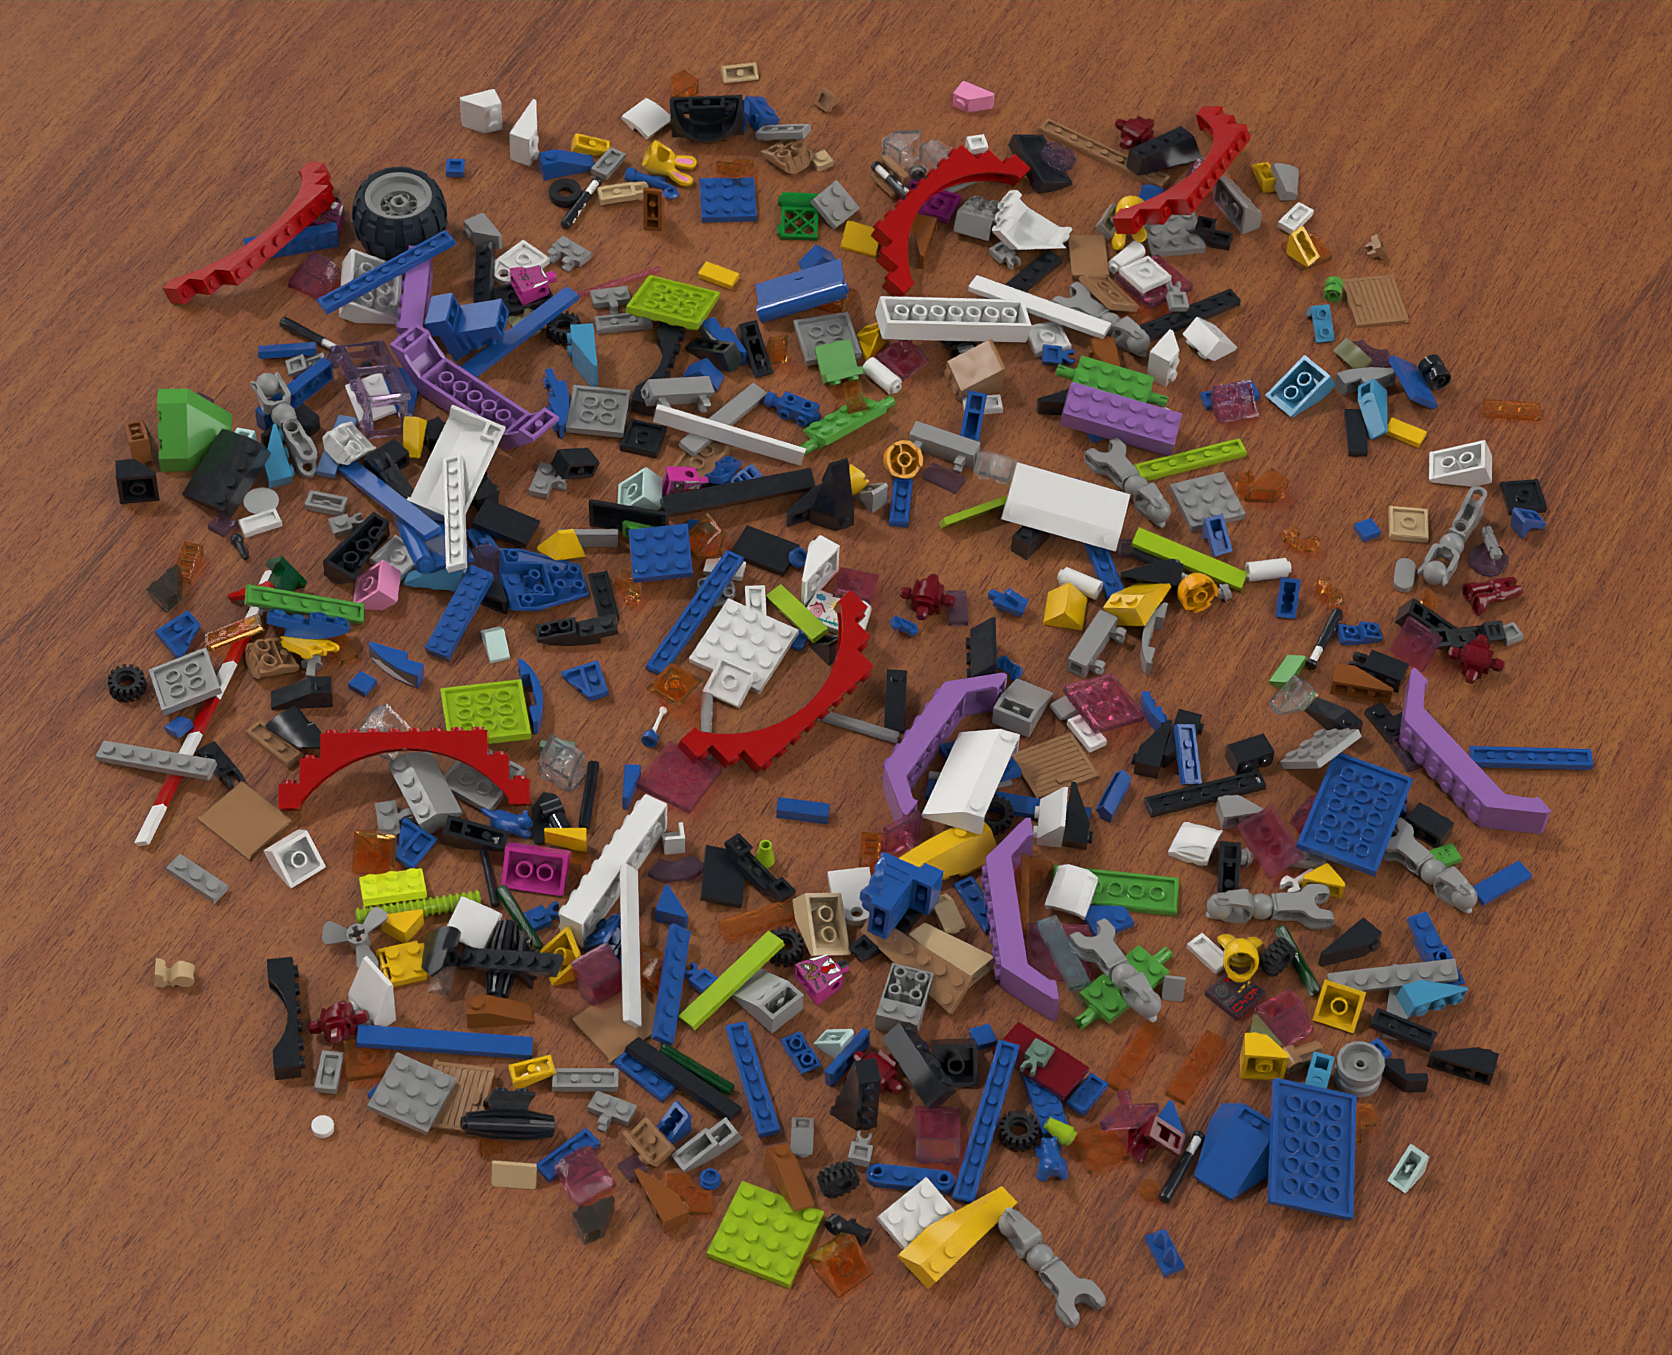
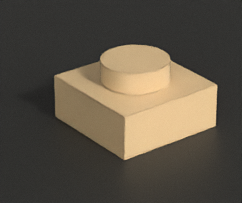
(822, 161)

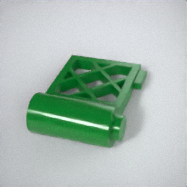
(799, 205)

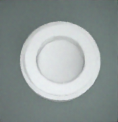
(322, 1126)

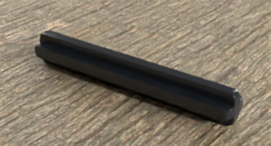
(588, 794)

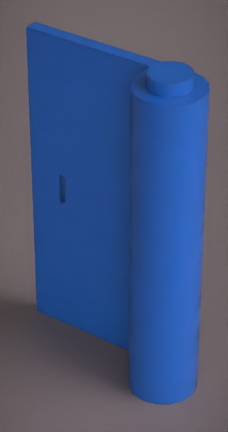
(801, 291)
(427, 554)

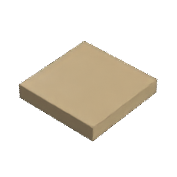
(1408, 524)

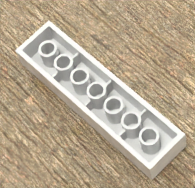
(952, 319)
(629, 846)

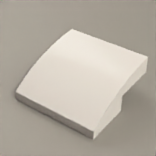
(646, 118)
(475, 923)

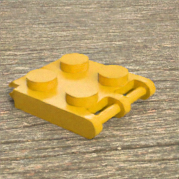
(308, 647)
(403, 962)

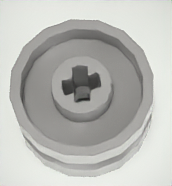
(1359, 1069)

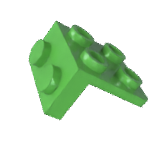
(837, 362)

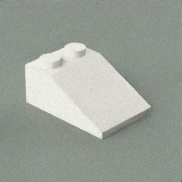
(524, 137)
(1462, 465)
(820, 567)
(1051, 819)
(373, 993)

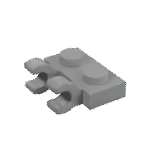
(570, 251)

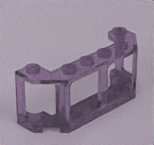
(377, 352)

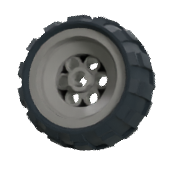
(397, 211)

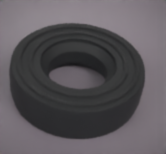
(564, 184)

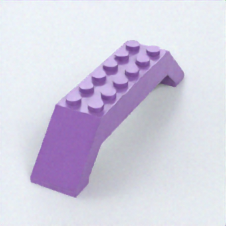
(451, 385)
(931, 730)
(1459, 773)
(1005, 925)

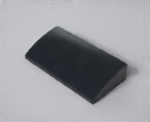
(1041, 175)
(612, 515)

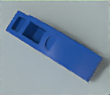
(557, 400)
(315, 627)
(1429, 943)

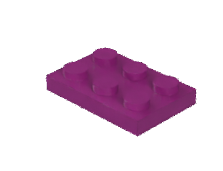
(939, 206)

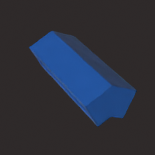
(1113, 795)
(802, 810)

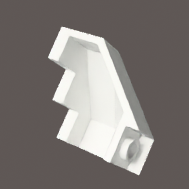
(1025, 229)

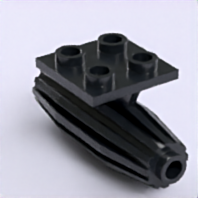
(508, 938)
(508, 1118)

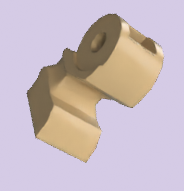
(179, 974)

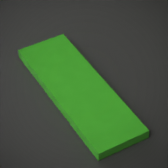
(1135, 891)

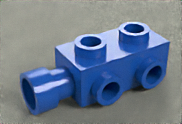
(794, 408)

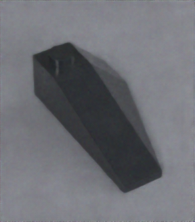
(834, 500)

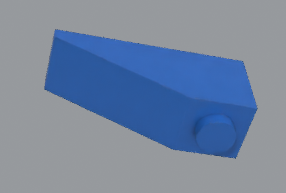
(563, 163)

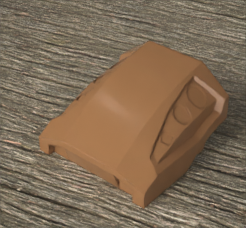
(789, 155)
(269, 658)

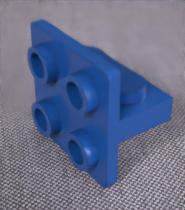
(607, 931)

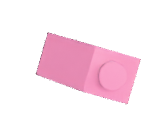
(972, 98)

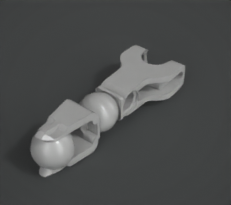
(1125, 331)
(284, 415)
(1121, 471)
(1453, 543)
(1448, 882)
(1240, 906)
(1114, 964)
(1056, 1276)

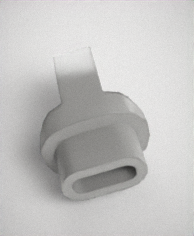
(312, 665)

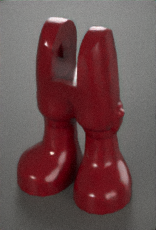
(1499, 591)

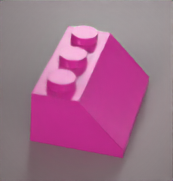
(536, 868)

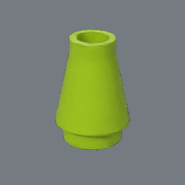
(765, 854)
(1063, 1132)

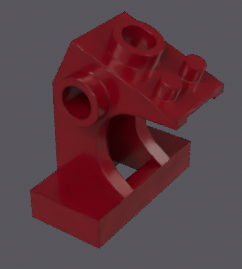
(1150, 1135)

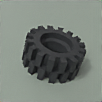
(561, 320)
(126, 692)
(1008, 814)
(790, 956)
(1277, 957)
(1023, 1120)
(838, 1179)

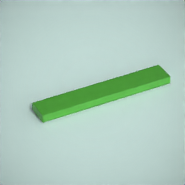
(303, 603)

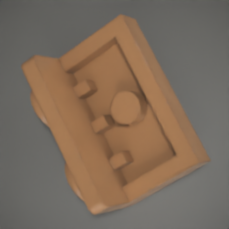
(894, 169)
(649, 1142)

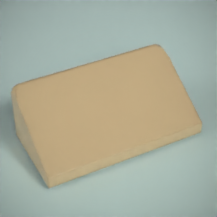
(739, 73)
(514, 1175)

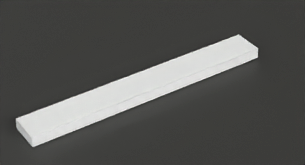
(1042, 307)
(729, 435)
(454, 513)
(630, 946)

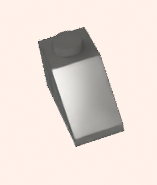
(481, 230)
(1234, 810)
(802, 1136)

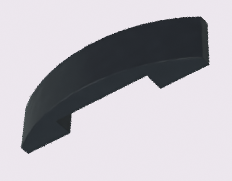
(1459, 636)
(755, 872)
(867, 949)

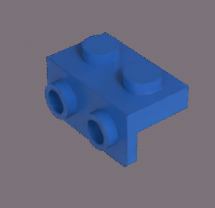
(760, 113)

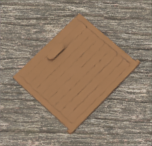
(1375, 301)
(1054, 765)
(244, 820)
(606, 1027)
(467, 1095)

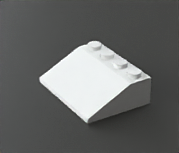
(376, 306)

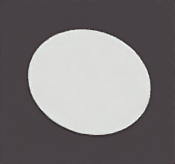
(260, 500)

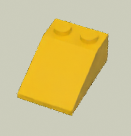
(1136, 603)

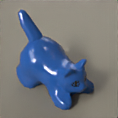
(510, 822)
(1050, 1160)

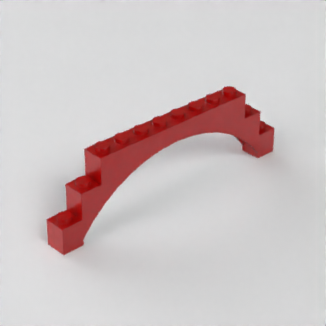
(955, 170)
(1186, 196)
(311, 201)
(763, 745)
(344, 749)

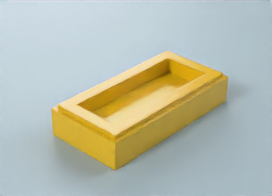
(718, 275)
(1405, 432)

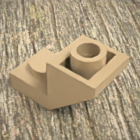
(948, 915)

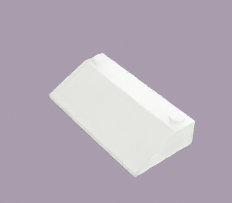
(464, 435)
(1066, 506)
(971, 778)

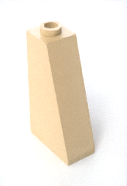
(957, 952)

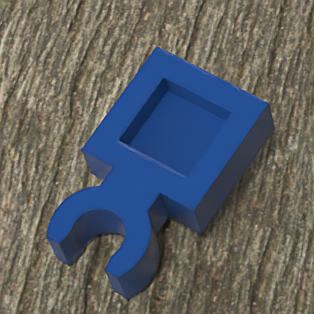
(1054, 355)
(541, 917)
(699, 979)

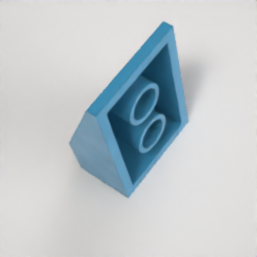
(583, 352)
(1301, 387)

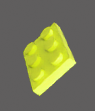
(392, 887)

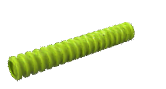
(429, 906)

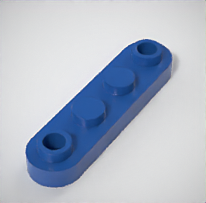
(908, 1177)

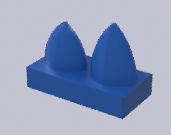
(1164, 1252)

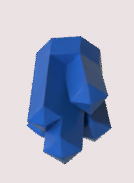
(1009, 601)

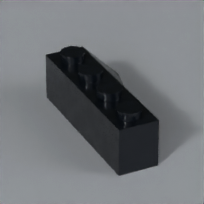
(1164, 152)
(351, 554)
(919, 1064)
(859, 1096)

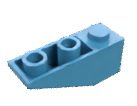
(1373, 405)
(276, 468)
(435, 580)
(1423, 996)
(1320, 1070)

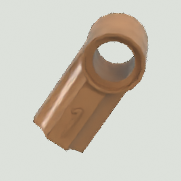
(1301, 1055)

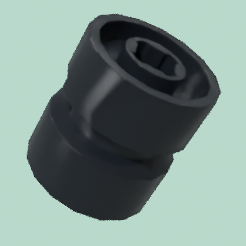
(1434, 372)

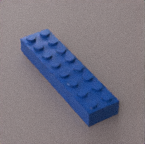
(308, 240)
(301, 389)
(459, 612)
(1043, 1104)

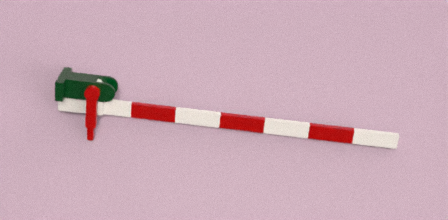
(280, 576)

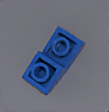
(723, 470)
(1362, 634)
(1153, 714)
(800, 1053)

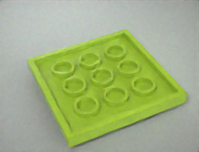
(672, 302)
(493, 705)
(764, 1235)

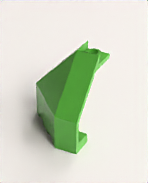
(187, 428)

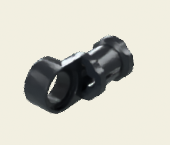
(836, 1224)

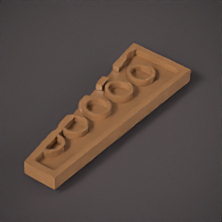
(948, 982)

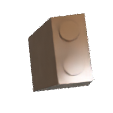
(976, 371)

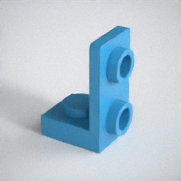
(1321, 323)

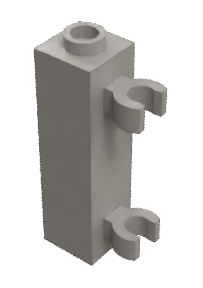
(678, 391)
(945, 445)
(1092, 644)

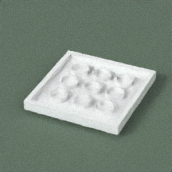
(745, 639)

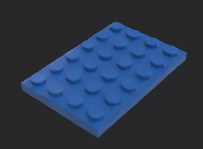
(1354, 813)
(1312, 1149)

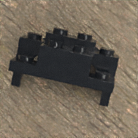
(706, 117)

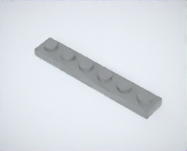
(156, 760)
(1397, 975)

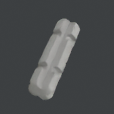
(1491, 543)

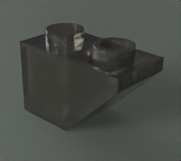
(167, 590)
(593, 1220)

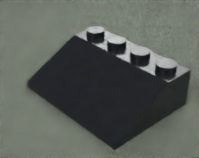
(227, 472)

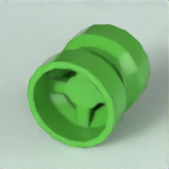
(1333, 289)

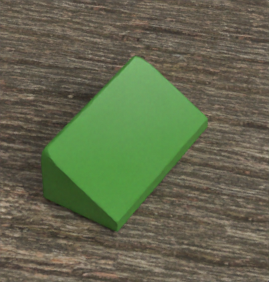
(1291, 665)

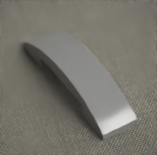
(1155, 622)

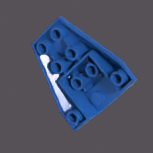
(538, 581)
(1234, 1150)

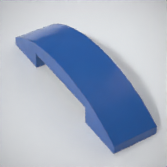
(530, 679)

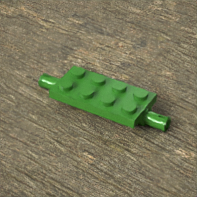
(1113, 380)
(841, 423)
(1106, 1000)

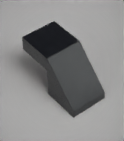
(1214, 238)
(1406, 1082)

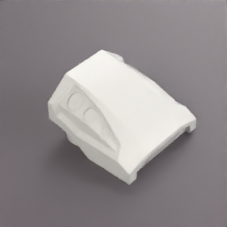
(346, 444)
(1194, 843)
(1072, 890)

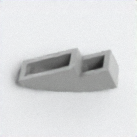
(1349, 380)
(706, 1145)

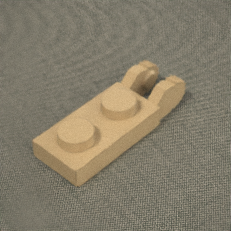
(621, 192)

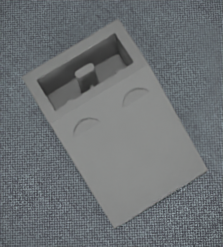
(977, 218)
(1021, 707)
(903, 997)
(769, 999)

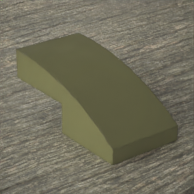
(1352, 355)

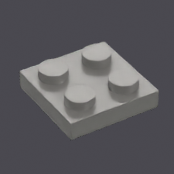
(835, 204)

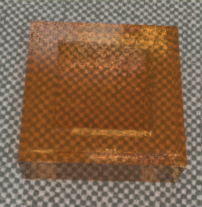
(1430, 600)

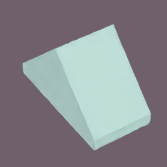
(495, 644)
(834, 1041)
(1409, 1169)

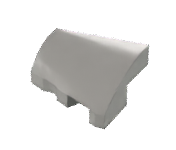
(1287, 181)

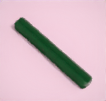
(517, 914)
(1300, 964)
(699, 1070)

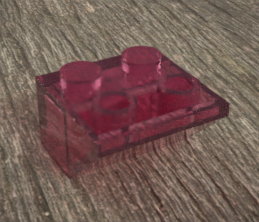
(598, 974)
(1286, 1017)

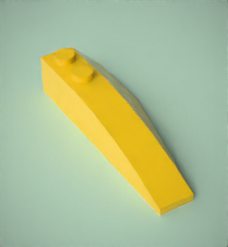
(954, 851)
(951, 1237)

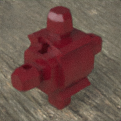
(1135, 131)
(927, 597)
(1476, 659)
(338, 1022)
(887, 1069)

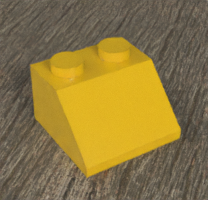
(1262, 1058)

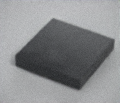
(643, 438)
(1524, 495)

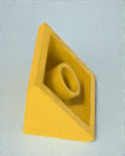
(858, 239)
(1065, 607)
(566, 946)
(1339, 1006)

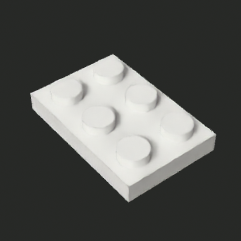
(914, 1213)

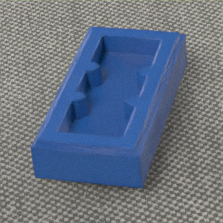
(1087, 1094)

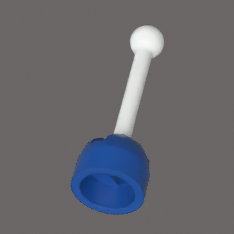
(654, 737)

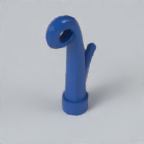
(657, 182)

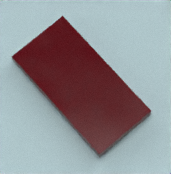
(1060, 1072)

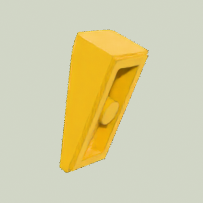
(589, 145)
(1264, 176)
(413, 435)
(567, 837)
(531, 1071)

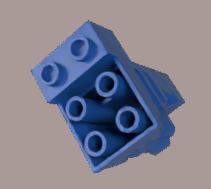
(466, 326)
(896, 889)

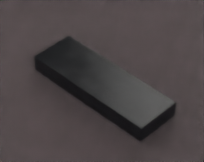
(1355, 433)
(602, 594)
(1403, 1029)

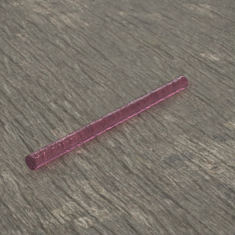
(620, 281)

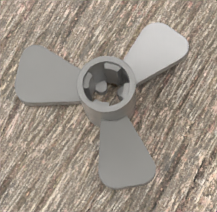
(337, 934)

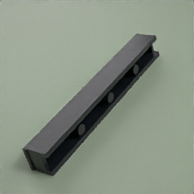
(738, 492)

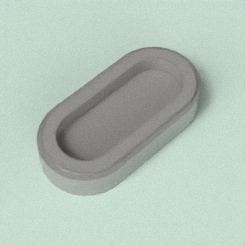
(1404, 575)

